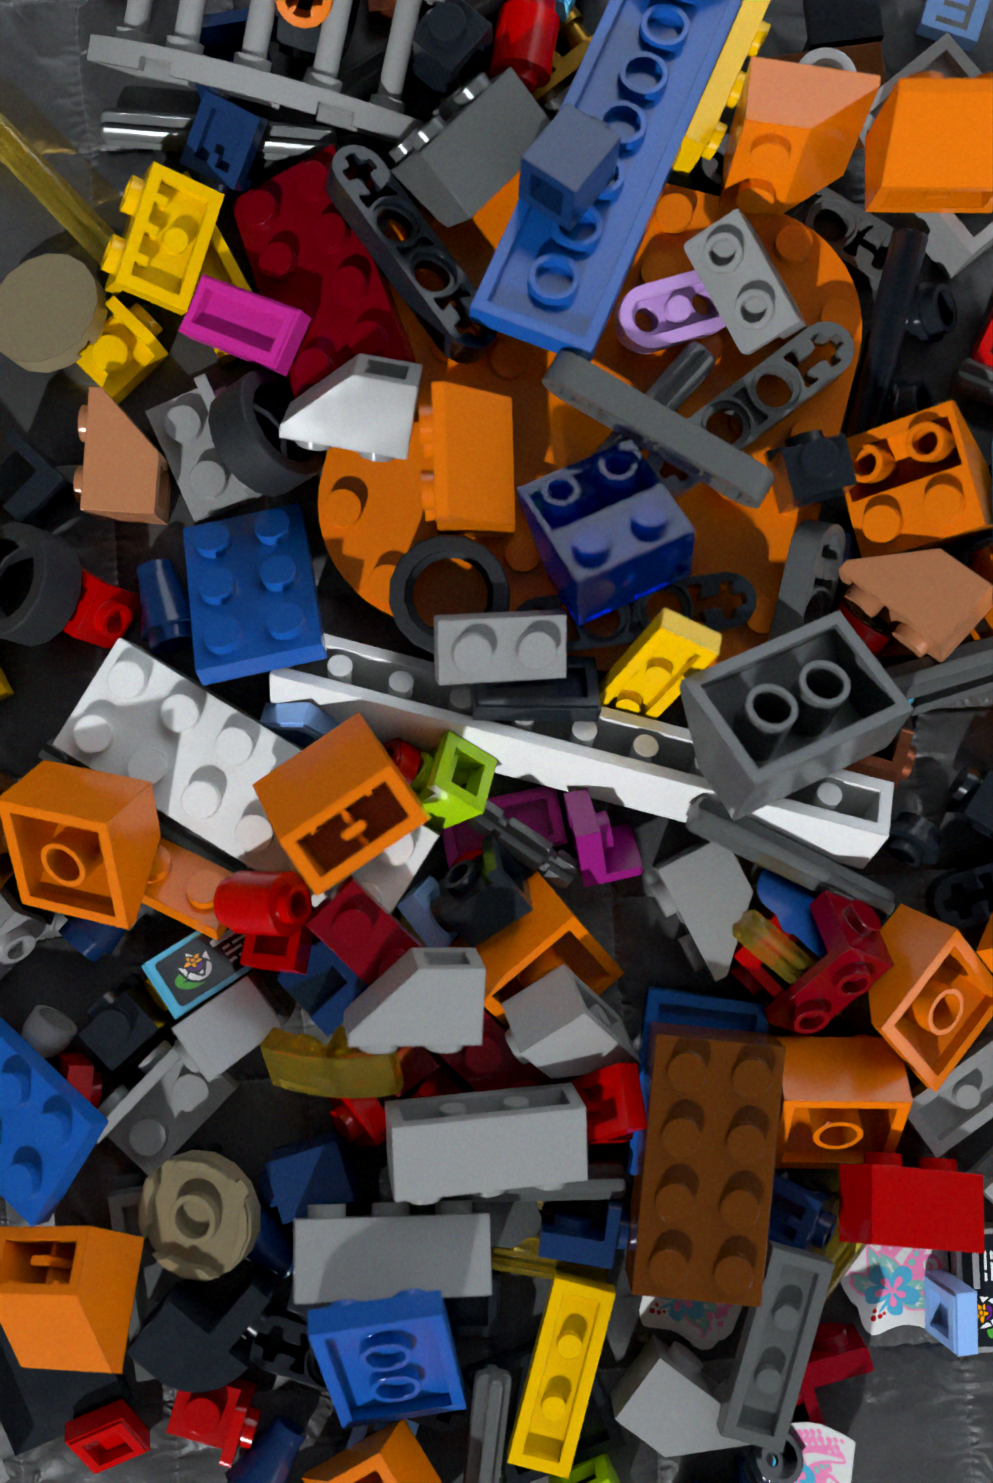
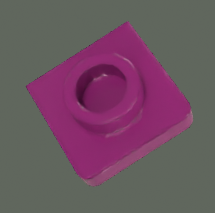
(602, 850)

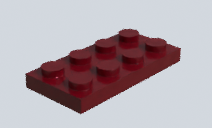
(317, 264)

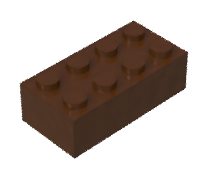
(705, 1164)

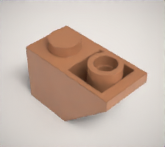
(122, 469)
(920, 595)

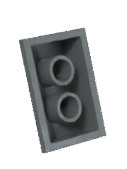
(790, 713)

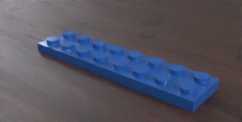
(645, 84)

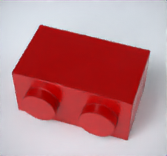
(911, 1206)

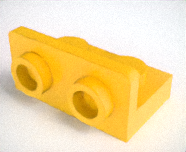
(162, 238)

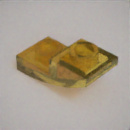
(329, 1070)

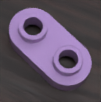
(670, 312)

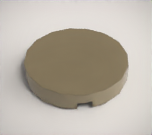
(50, 312)
(199, 1215)

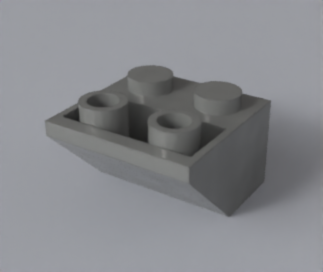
(468, 147)

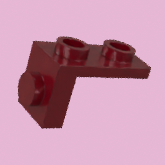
(853, 963)
(835, 1356)

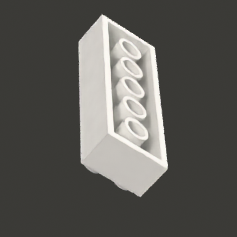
(202, 761)

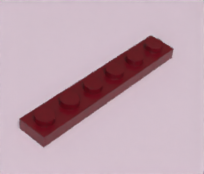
(372, 941)

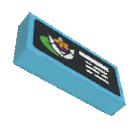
(196, 969)

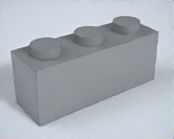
(485, 1142)
(390, 1252)

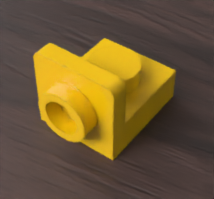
(124, 350)

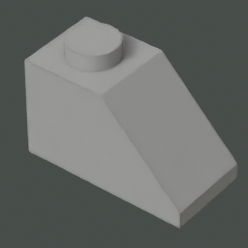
(565, 1027)

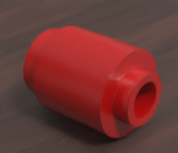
(526, 41)
(263, 903)

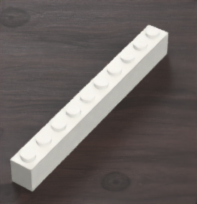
(617, 758)

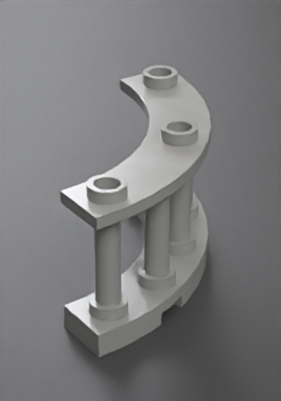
(249, 74)

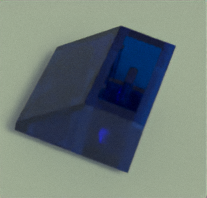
(607, 531)

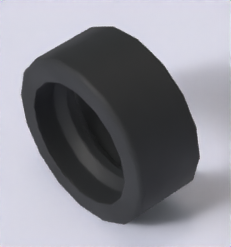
(246, 448)
(433, 550)
(53, 588)

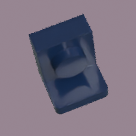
(223, 144)
(800, 1216)
(576, 1239)

